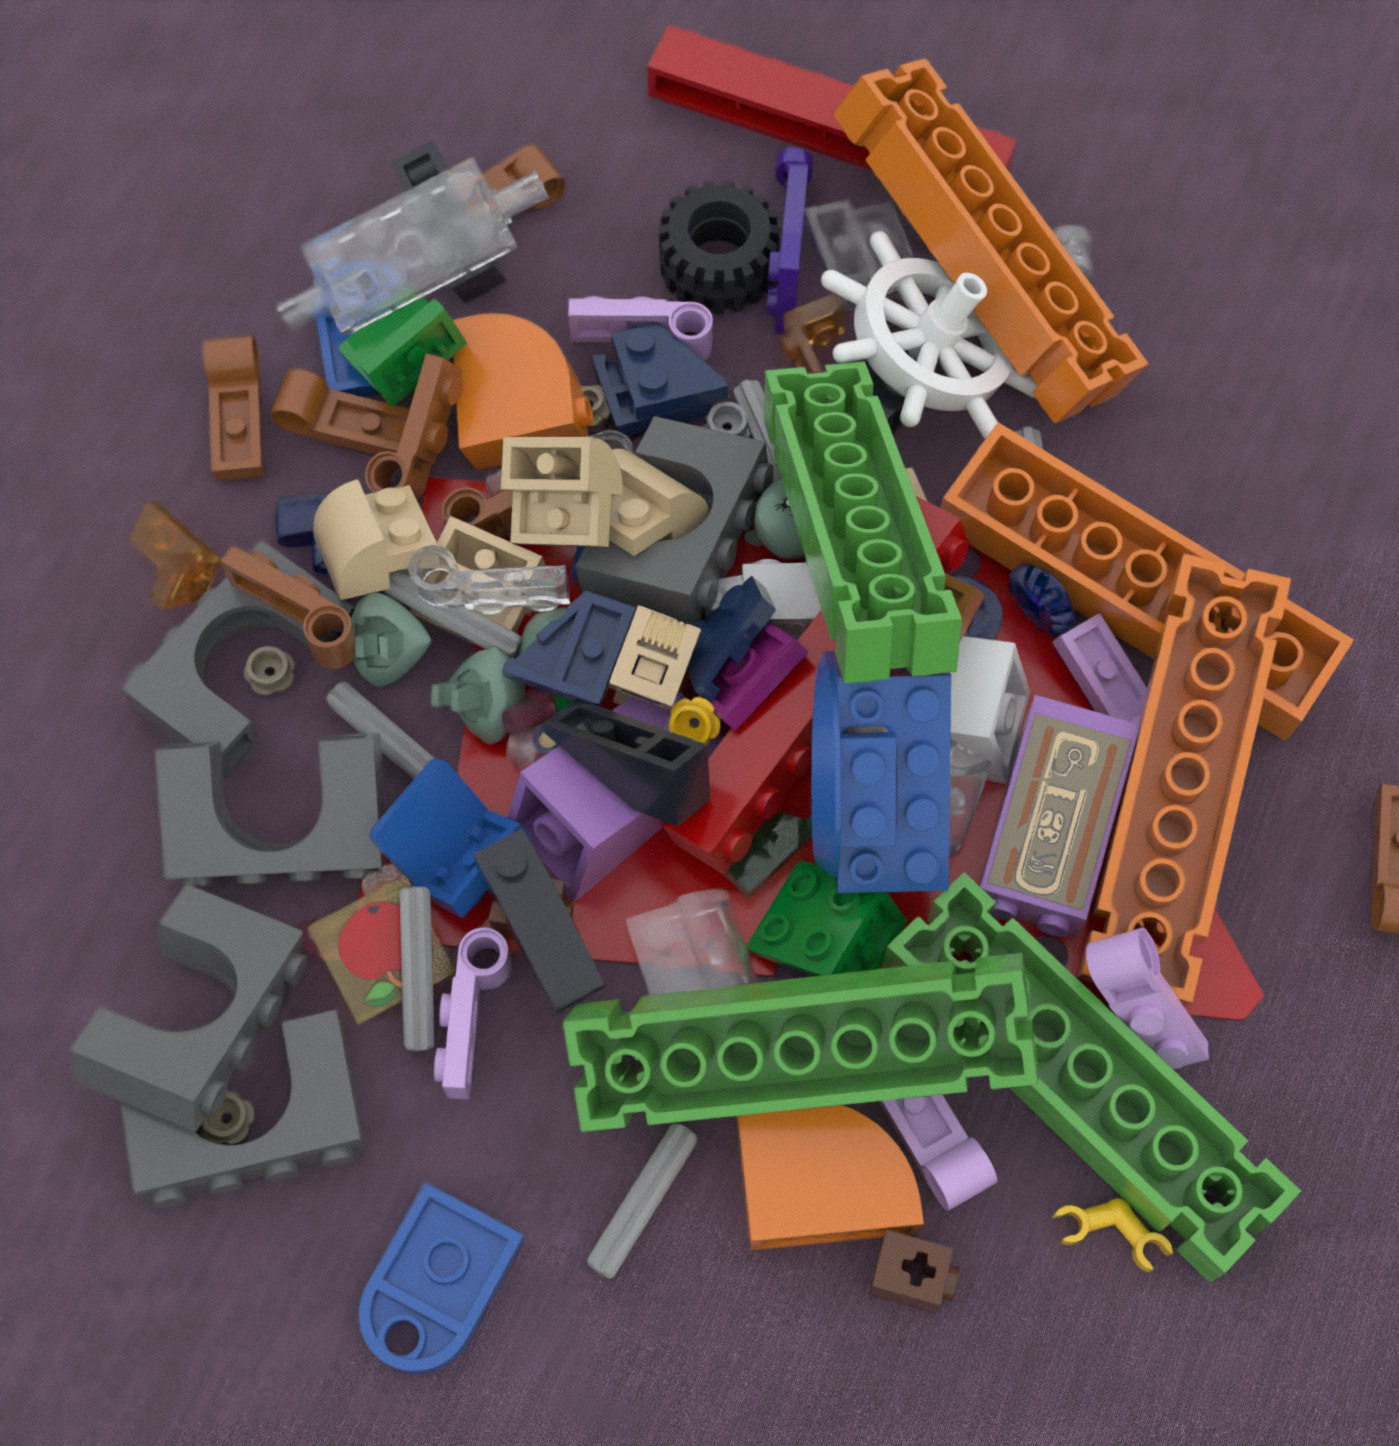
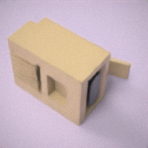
(653, 659)

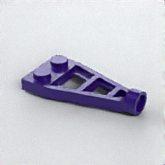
(794, 172)

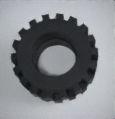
(718, 215)

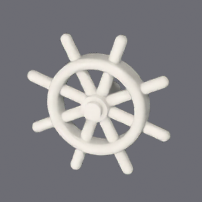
(930, 335)

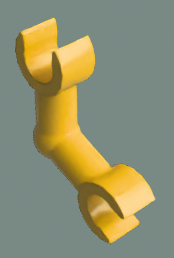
(1116, 1213)

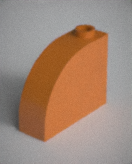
(514, 387)
(823, 1178)

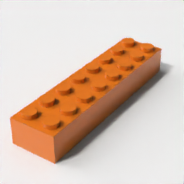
(1119, 562)

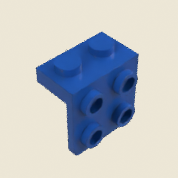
(436, 832)

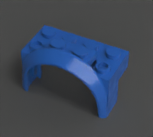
(881, 794)

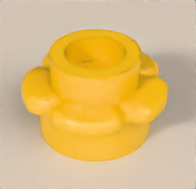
(697, 708)

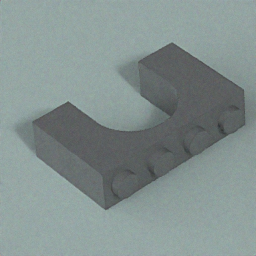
(683, 573)
(172, 686)
(207, 843)
(189, 1071)
(317, 1126)

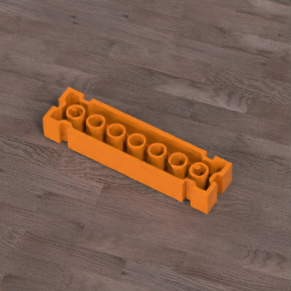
(986, 226)
(1189, 764)

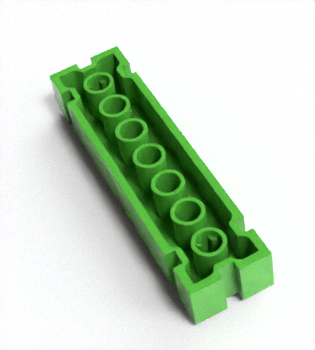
(860, 525)
(802, 1043)
(1113, 1093)

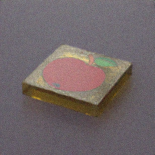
(365, 950)

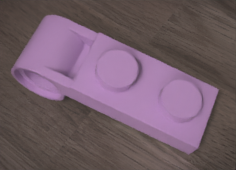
(596, 318)
(1102, 669)
(1131, 981)
(460, 1009)
(940, 1148)

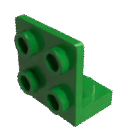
(395, 346)
(826, 930)

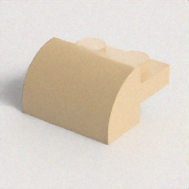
(560, 489)
(651, 506)
(368, 536)
(479, 551)

